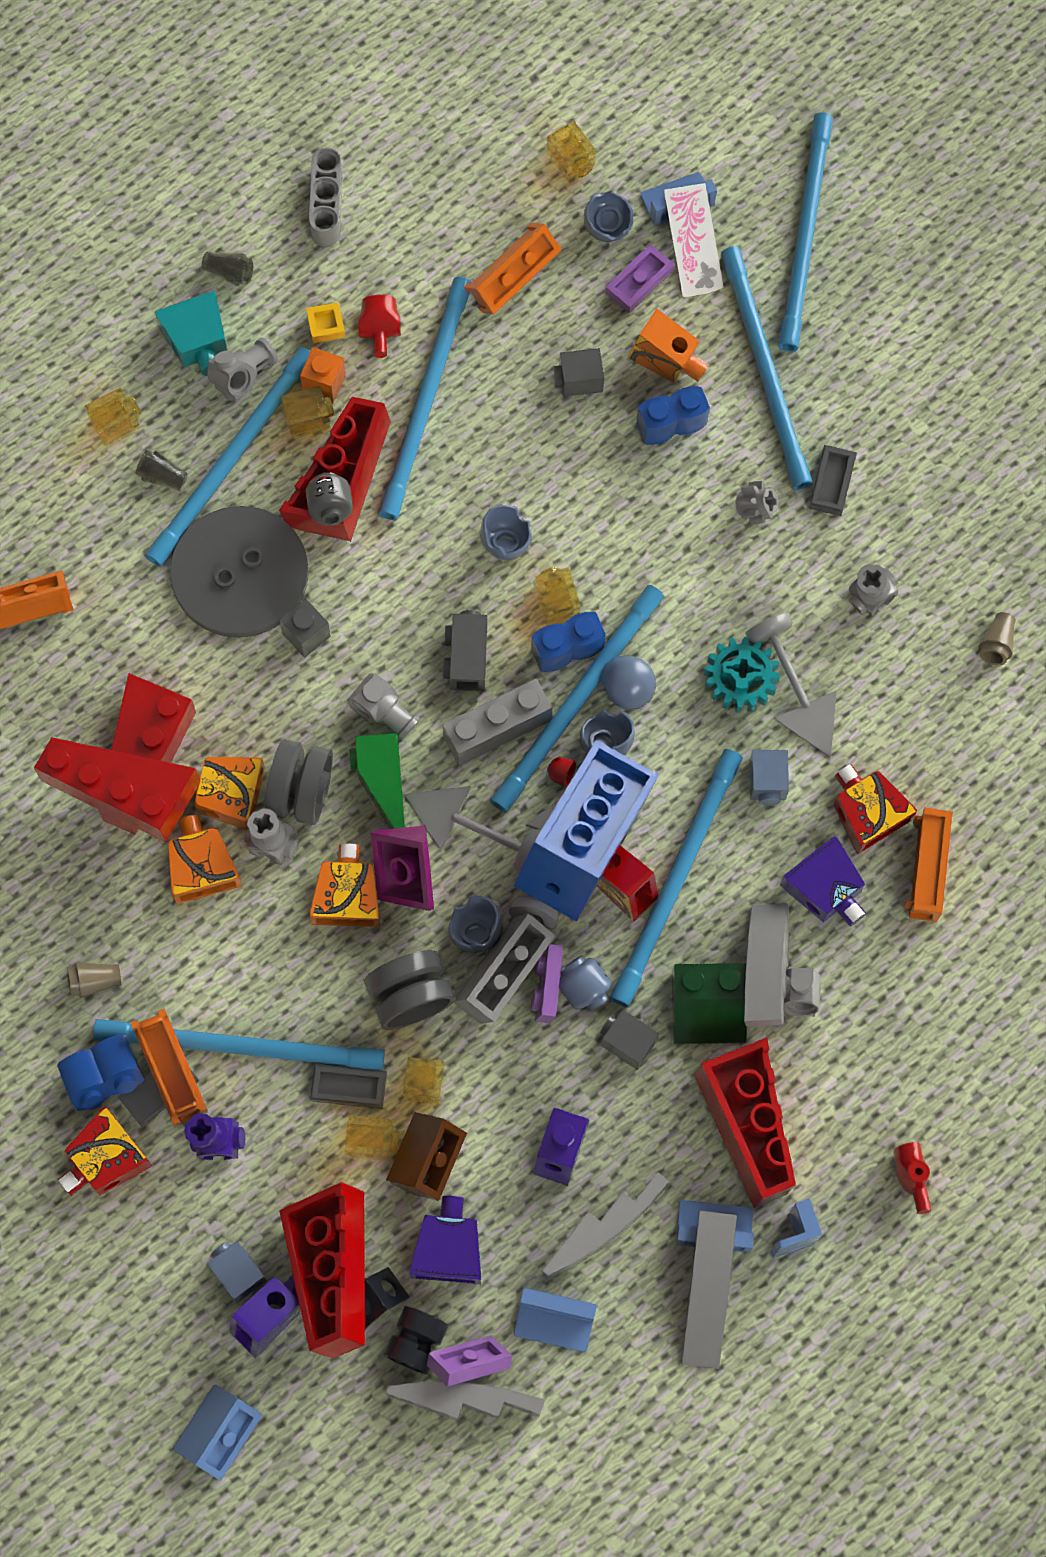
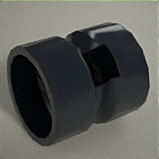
(416, 1339)

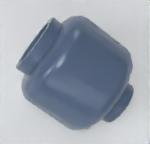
(584, 983)

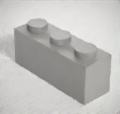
(497, 722)
(504, 968)

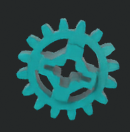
(727, 673)

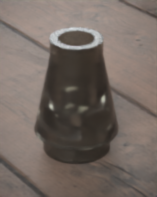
(229, 266)
(160, 471)

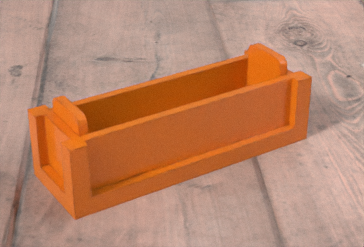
(514, 268)
(34, 599)
(930, 864)
(169, 1068)

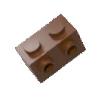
(426, 1156)

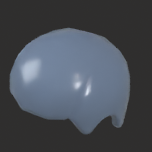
(608, 216)
(501, 522)
(629, 682)
(616, 727)
(476, 912)

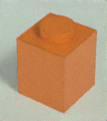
(325, 371)

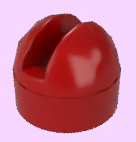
(561, 770)

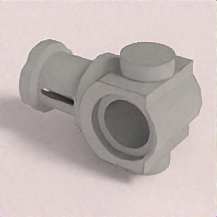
(237, 371)
(872, 589)
(378, 703)
(270, 837)
(802, 992)

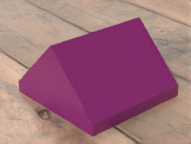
(403, 867)

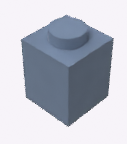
(769, 776)
(235, 1270)

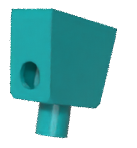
(194, 330)

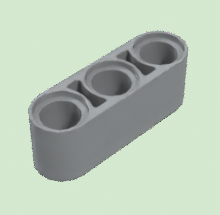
(326, 184)

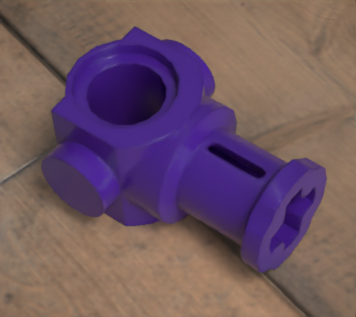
(214, 1136)

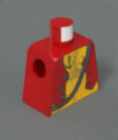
(870, 807)
(629, 884)
(102, 1156)

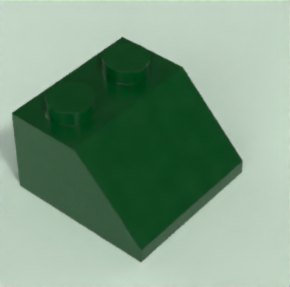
(709, 1003)

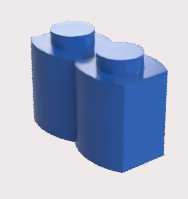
(679, 414)
(560, 643)
(100, 1072)

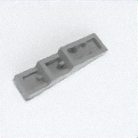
(767, 965)
(593, 1234)
(709, 1289)
(451, 1399)

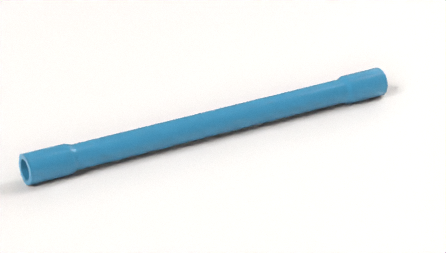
(792, 321)
(795, 460)
(395, 491)
(168, 538)
(515, 783)
(632, 974)
(352, 1057)

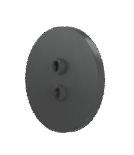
(239, 571)

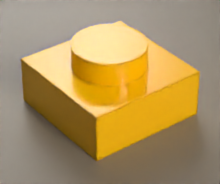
(325, 322)

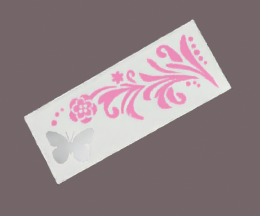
(693, 239)

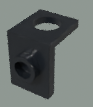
(377, 1299)

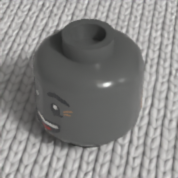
(330, 498)

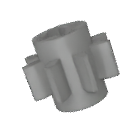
(756, 502)

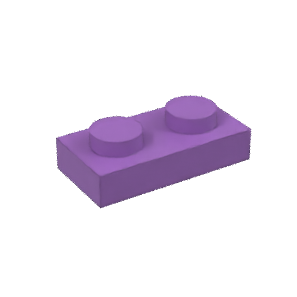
(639, 278)
(546, 996)
(469, 1360)

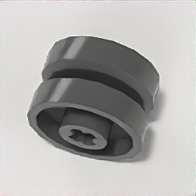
(299, 781)
(409, 989)

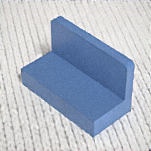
(655, 198)
(689, 1219)
(805, 1228)
(555, 1320)
(217, 1432)

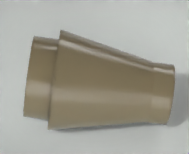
(998, 641)
(91, 978)

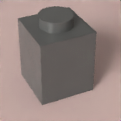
(580, 372)
(305, 628)
(628, 1038)

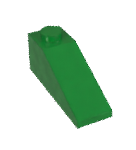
(380, 774)

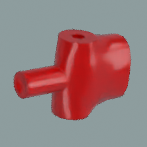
(379, 321)
(913, 1174)

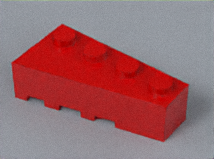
(349, 453)
(150, 726)
(124, 785)
(749, 1119)
(328, 1267)

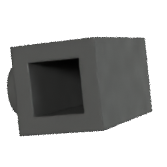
(468, 651)

